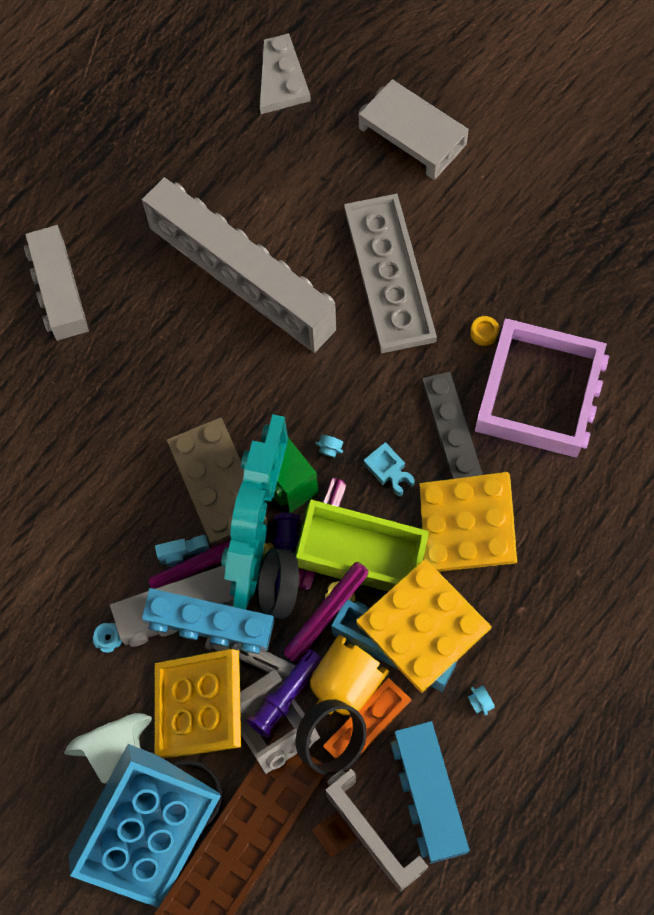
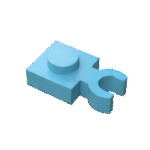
(387, 466)
(180, 550)

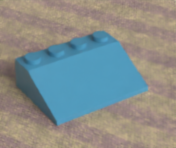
(142, 827)

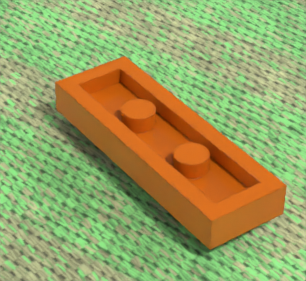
(377, 713)

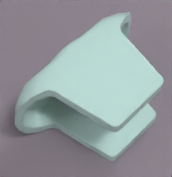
(107, 743)

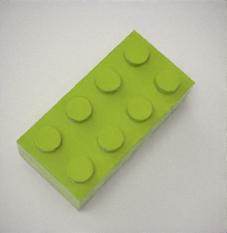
(339, 537)

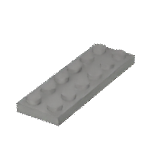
(390, 273)

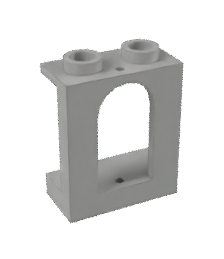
(277, 753)

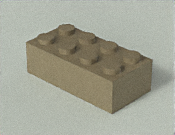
(211, 475)

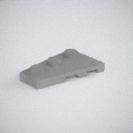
(282, 76)

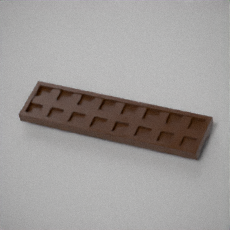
(243, 839)

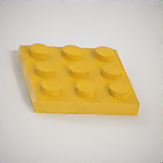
(469, 522)
(423, 625)
(197, 704)

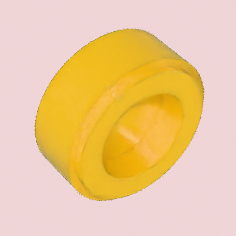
(484, 330)

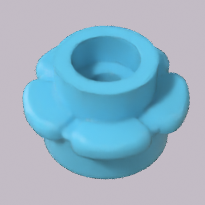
(329, 445)
(100, 634)
(481, 700)

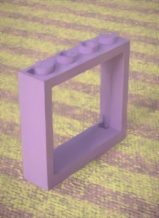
(533, 435)

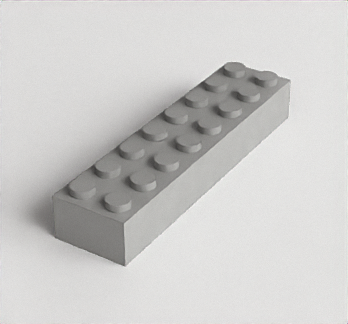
(241, 264)

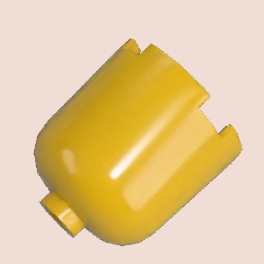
(346, 675)

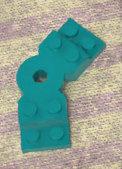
(247, 531)

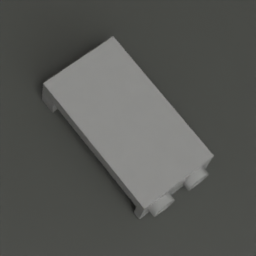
(414, 127)
(399, 876)

